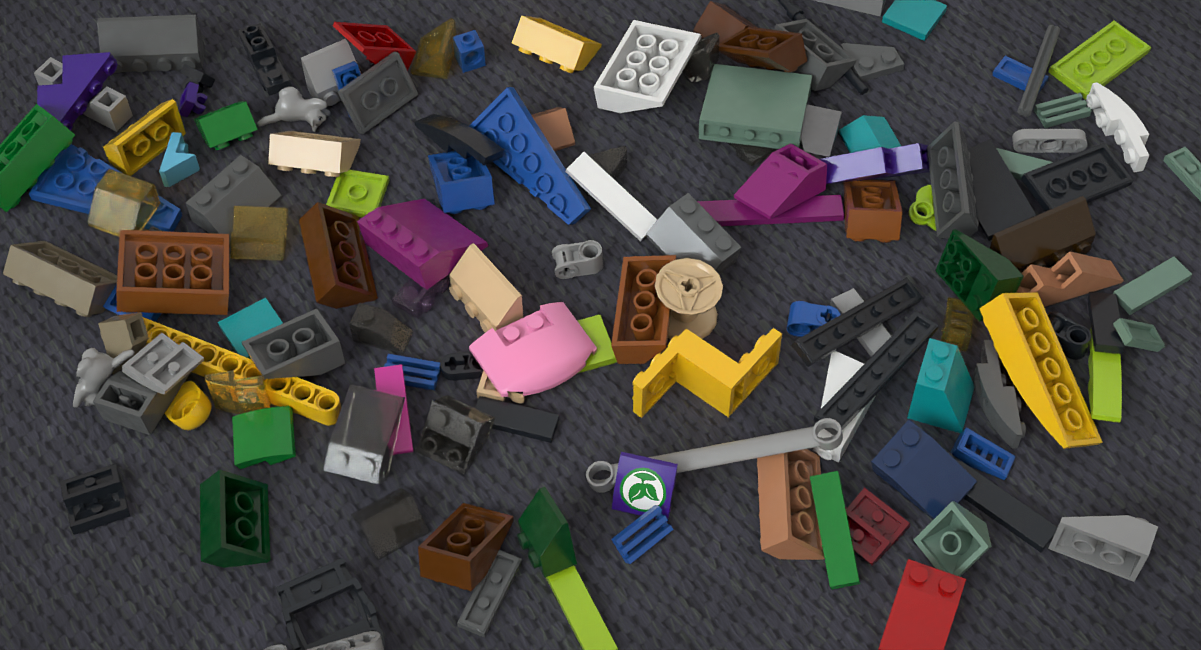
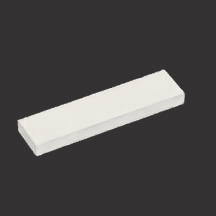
(611, 196)

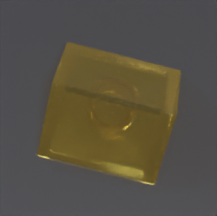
(435, 52)

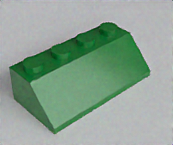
(28, 153)

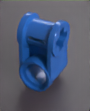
(807, 317)

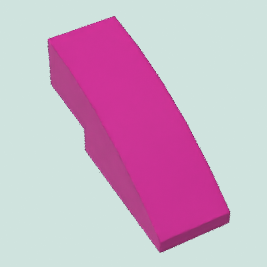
(392, 381)

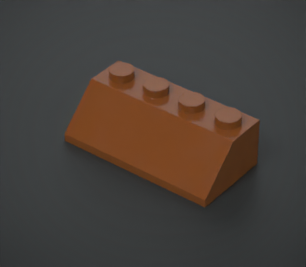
(640, 316)

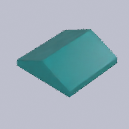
(868, 133)

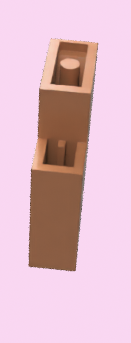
(1069, 278)

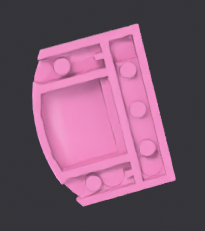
(534, 351)

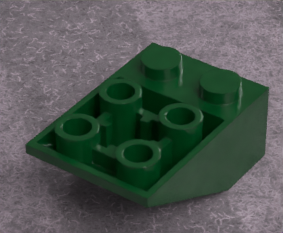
(976, 272)

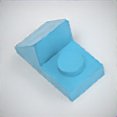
(177, 162)

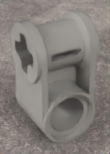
(578, 259)

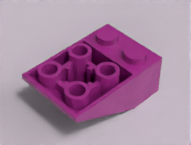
(783, 181)

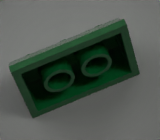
(234, 521)

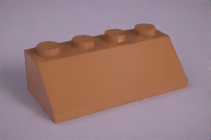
(788, 507)

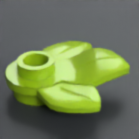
(924, 204)

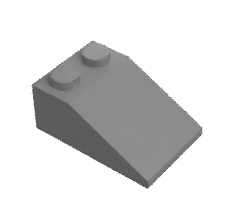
(1106, 542)

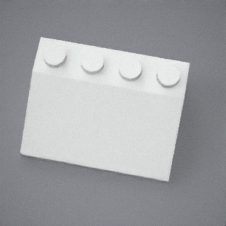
(644, 67)

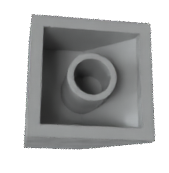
(319, 68)

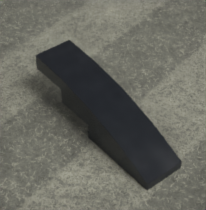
(457, 136)

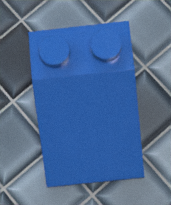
(461, 182)

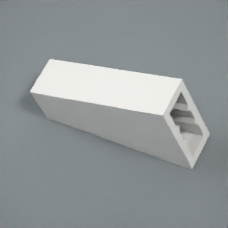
(839, 372)

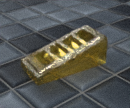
(951, 327)

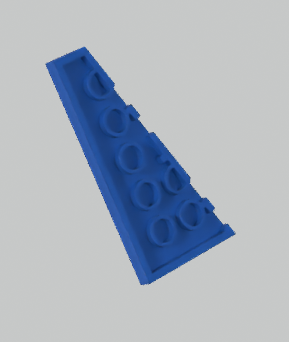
(530, 156)

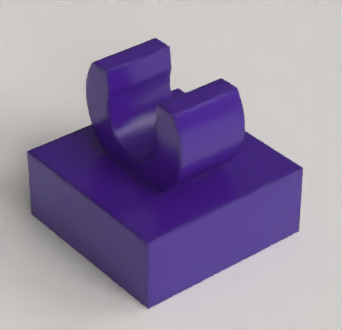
(190, 100)

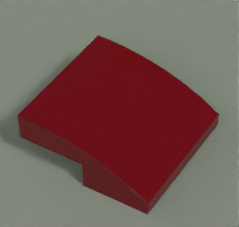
(873, 526)

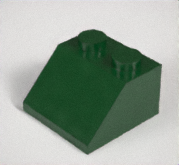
(546, 535)

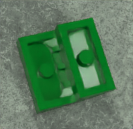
(263, 436)

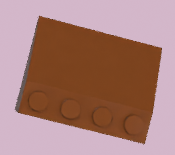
(173, 272)

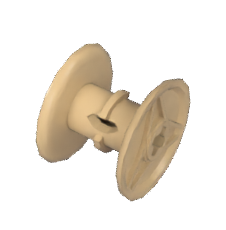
(691, 293)

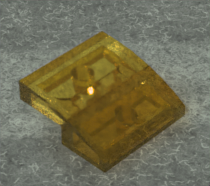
(259, 233)
(237, 395)

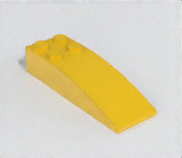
(1039, 367)

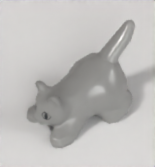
(293, 108)
(94, 371)

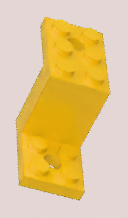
(705, 372)

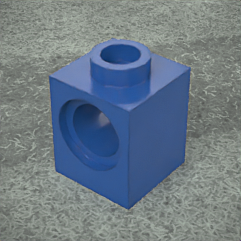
(469, 51)

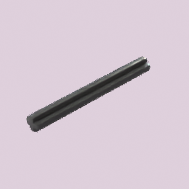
(1039, 70)

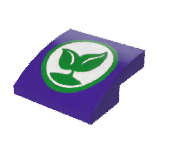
(643, 483)

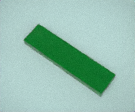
(834, 530)

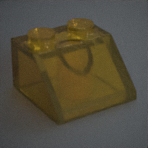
(122, 203)

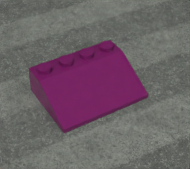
(418, 239)

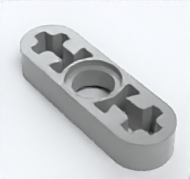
(1065, 140)

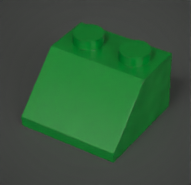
(226, 124)

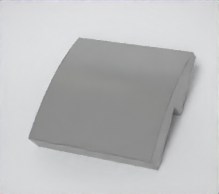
(162, 364)

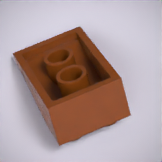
(872, 210)

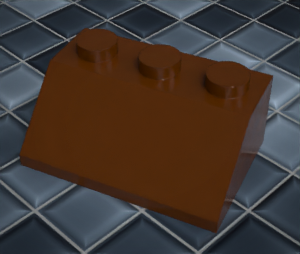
(766, 48)

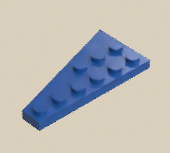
(72, 185)

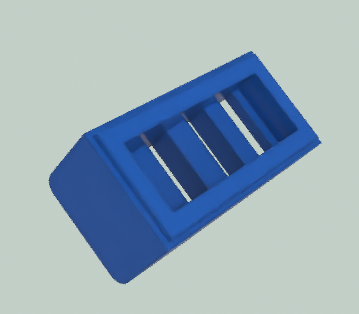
(979, 462)

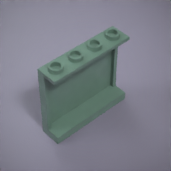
(754, 106)

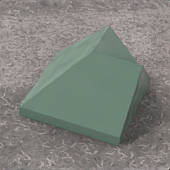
(954, 540)

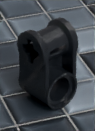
(1071, 335)

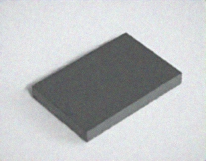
(378, 92)

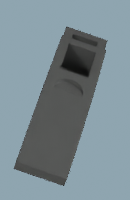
(996, 398)

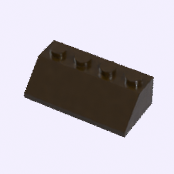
(1047, 236)

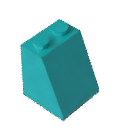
(942, 388)

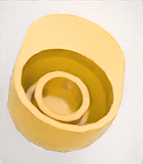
(189, 407)

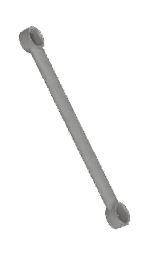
(732, 451)

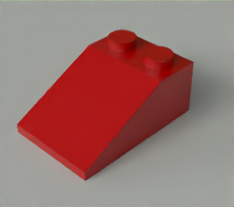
(376, 41)
(922, 609)

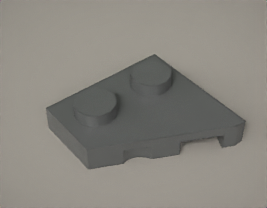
(873, 60)

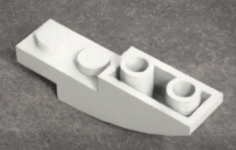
(1121, 121)

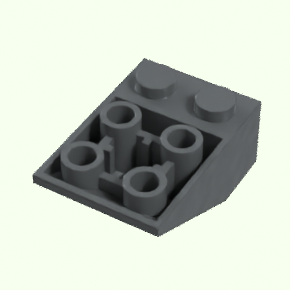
(132, 404)

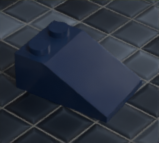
(922, 470)

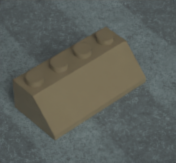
(60, 276)

